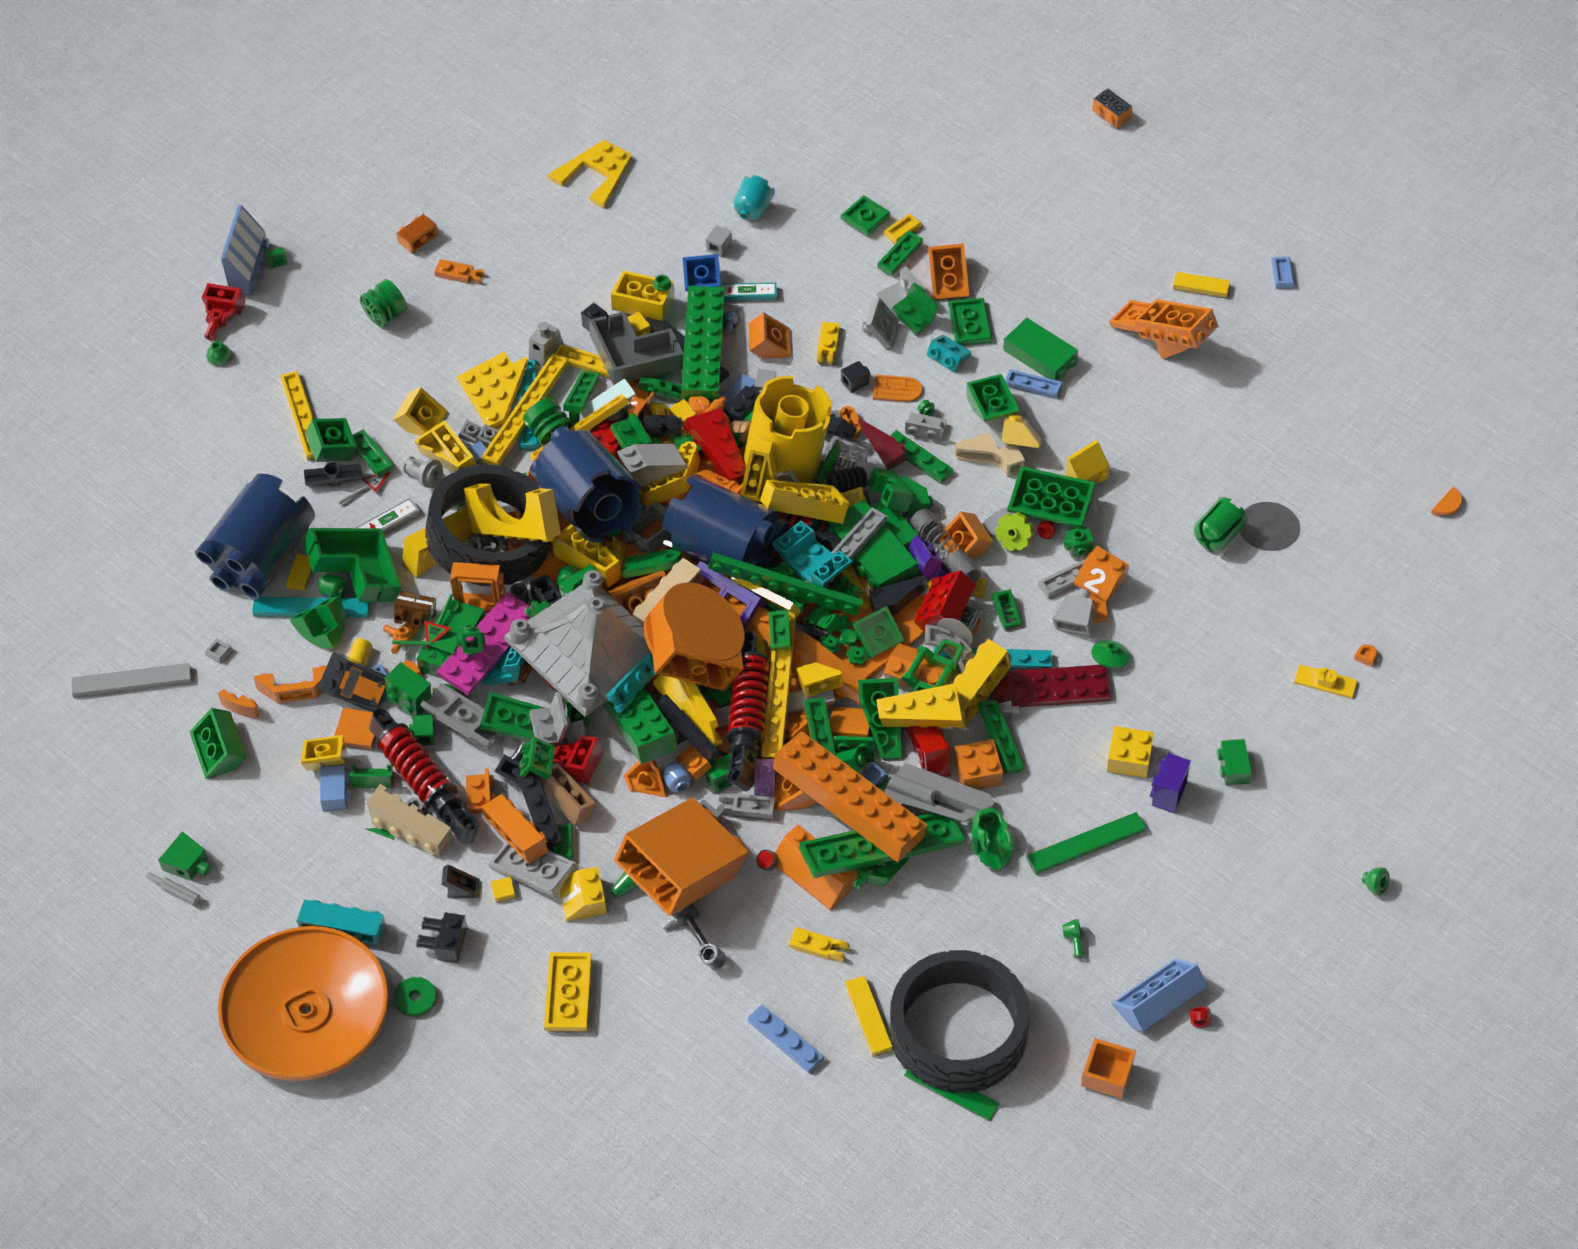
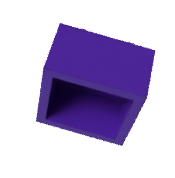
(1170, 782)

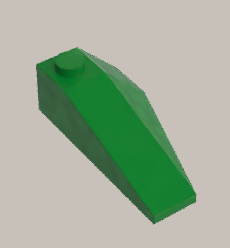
(886, 738)

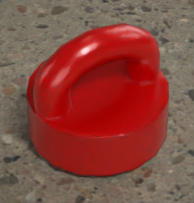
(1200, 1013)

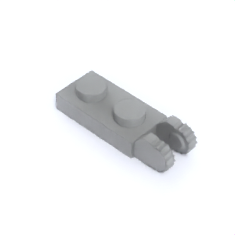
(747, 805)

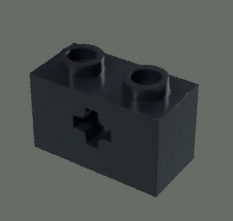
(544, 590)

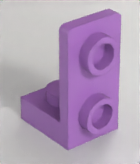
(764, 778)

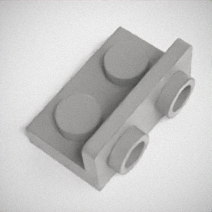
(925, 426)

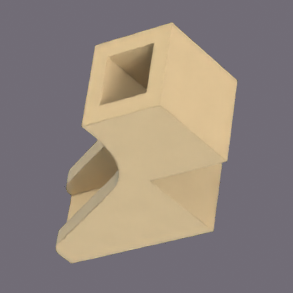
(984, 450)

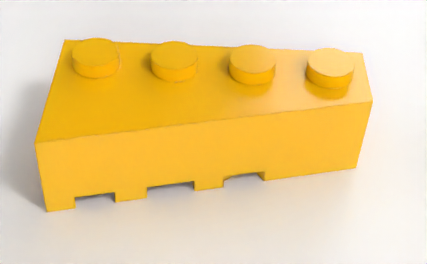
(805, 500)
(415, 550)
(580, 553)

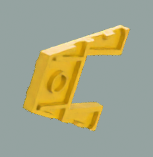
(602, 158)

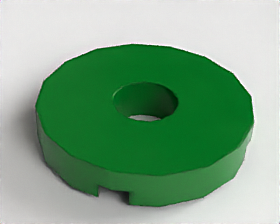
(412, 986)

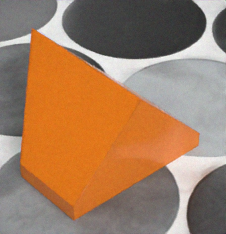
(645, 779)

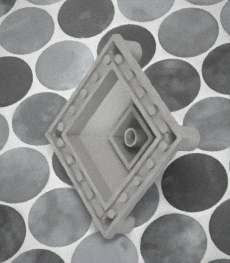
(581, 643)

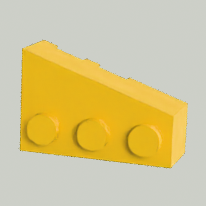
(446, 447)
(760, 467)

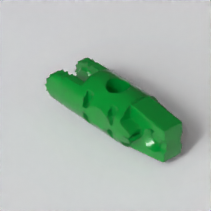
(661, 388)

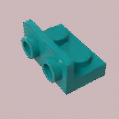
(947, 352)

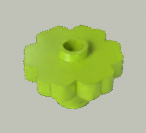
(1014, 531)

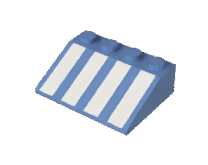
(244, 252)

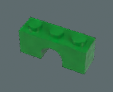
(894, 492)

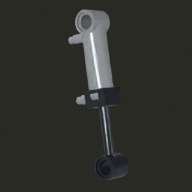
(686, 917)

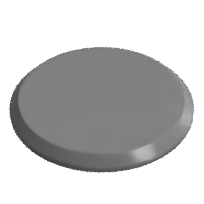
(957, 628)

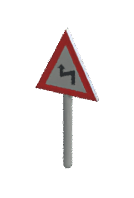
(371, 482)

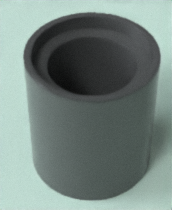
(520, 591)

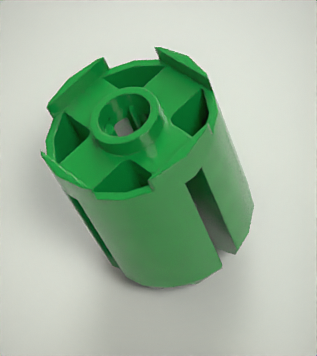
(1219, 525)

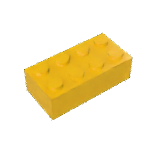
(981, 677)

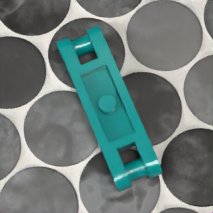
(631, 683)

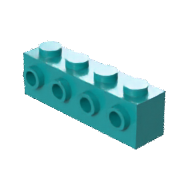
(360, 924)

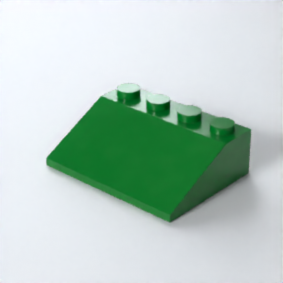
(1051, 497)

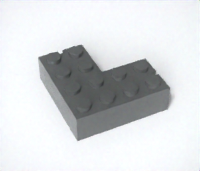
(632, 355)

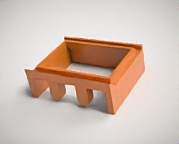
(477, 574)

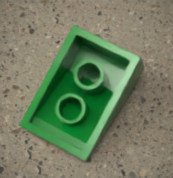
(991, 398)

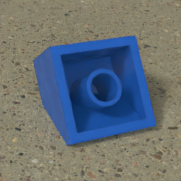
(702, 271)

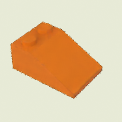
(948, 271)

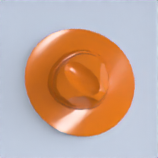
(637, 406)

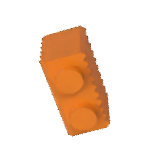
(417, 233)

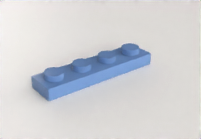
(785, 1039)

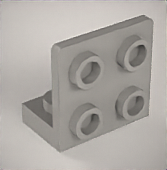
(899, 290)
(551, 722)

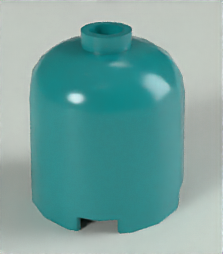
(753, 198)

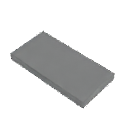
(544, 874)

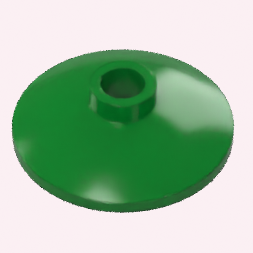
(1110, 654)

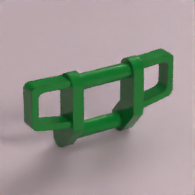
(933, 658)

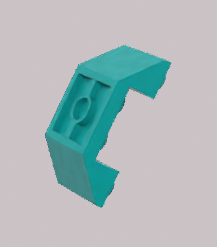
(808, 556)
(506, 669)

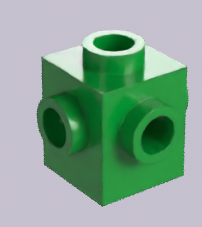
(1078, 541)
(470, 646)

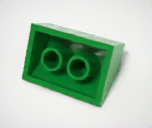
(217, 743)

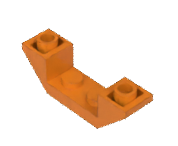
(283, 693)

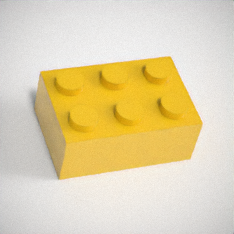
(636, 294)

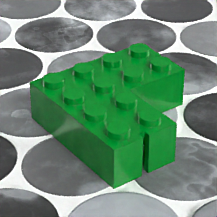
(359, 552)

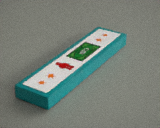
(750, 291)

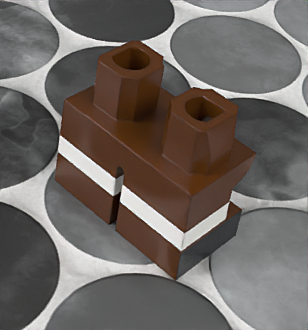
(414, 609)

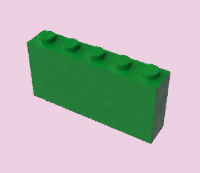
(883, 558)

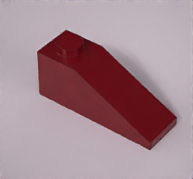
(884, 445)

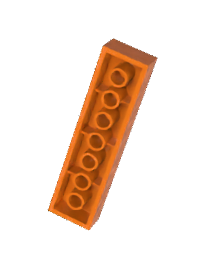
(849, 796)

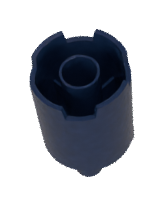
(588, 484)
(724, 524)
(255, 536)

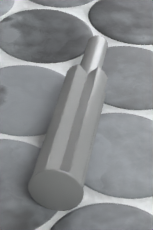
(176, 889)

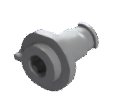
(427, 472)

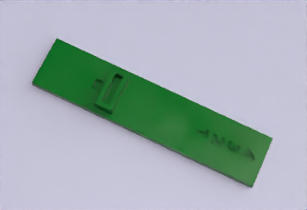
(972, 1101)

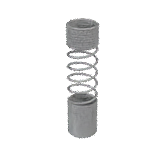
(958, 560)

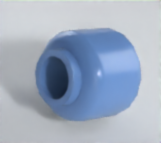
(677, 777)

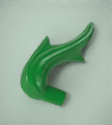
(827, 465)

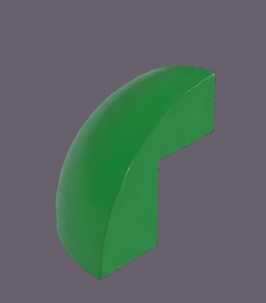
(322, 624)

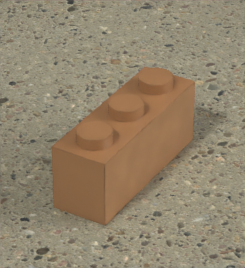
(567, 795)

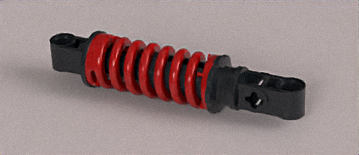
(748, 711)
(422, 774)

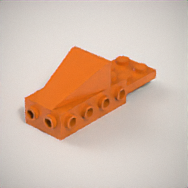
(1168, 323)

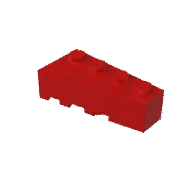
(715, 439)
(931, 749)

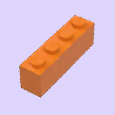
(515, 828)

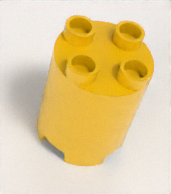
(795, 423)

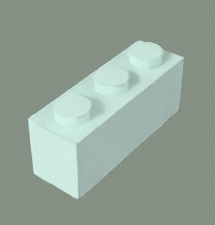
(608, 395)

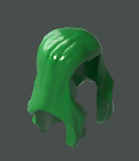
(992, 838)

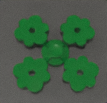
(847, 637)

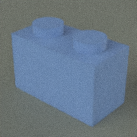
(334, 788)

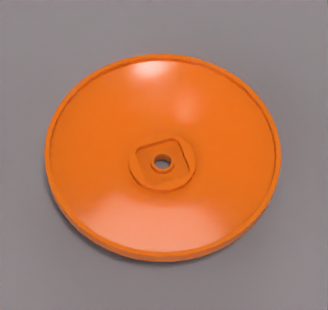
(300, 970)

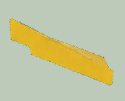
(692, 703)

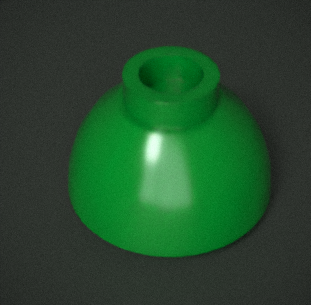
(218, 354)
(1376, 880)

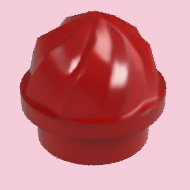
(1046, 529)

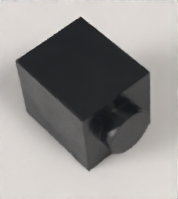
(855, 376)

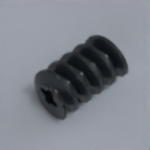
(847, 478)

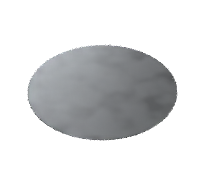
(1270, 526)

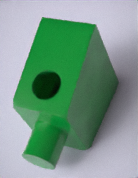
(185, 858)

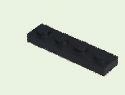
(540, 808)

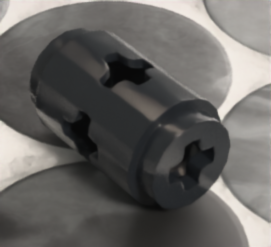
(671, 429)

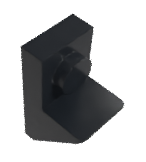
(459, 883)

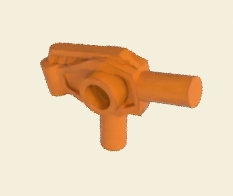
(403, 633)

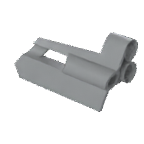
(920, 787)

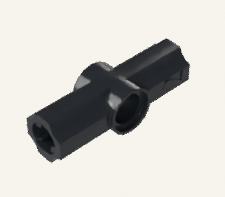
(333, 474)

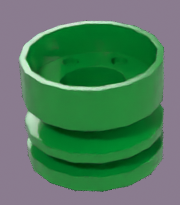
(383, 302)
(545, 418)

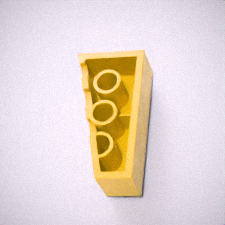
(923, 708)

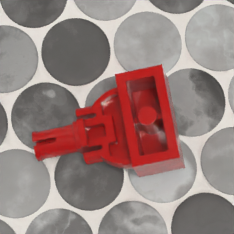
(221, 306)
(579, 758)

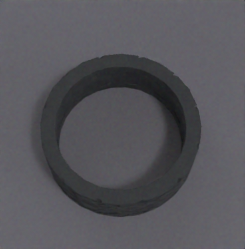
(508, 488)
(960, 968)

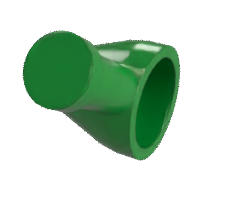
(1072, 931)

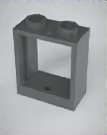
(648, 516)

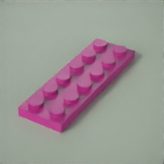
(467, 670)

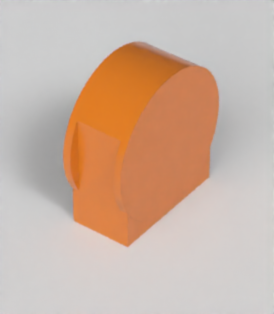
(695, 636)

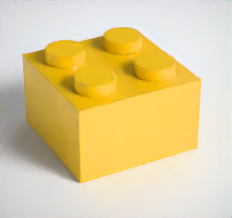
(1130, 751)

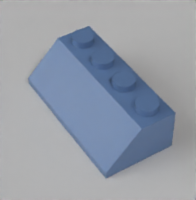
(1160, 994)

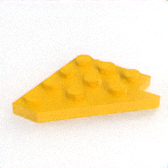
(493, 387)

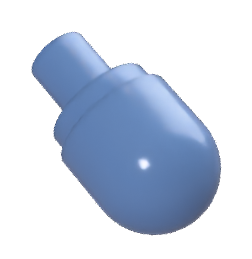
(729, 321)

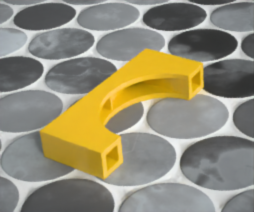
(488, 517)

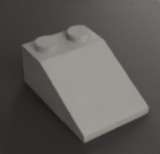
(651, 461)

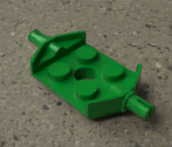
(878, 874)

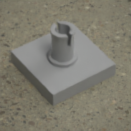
(881, 323)

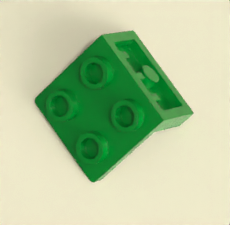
(916, 309)
(865, 744)

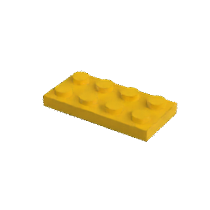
(568, 991)

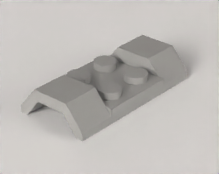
(459, 714)

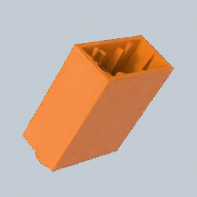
(680, 856)

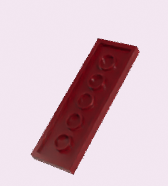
(1053, 686)

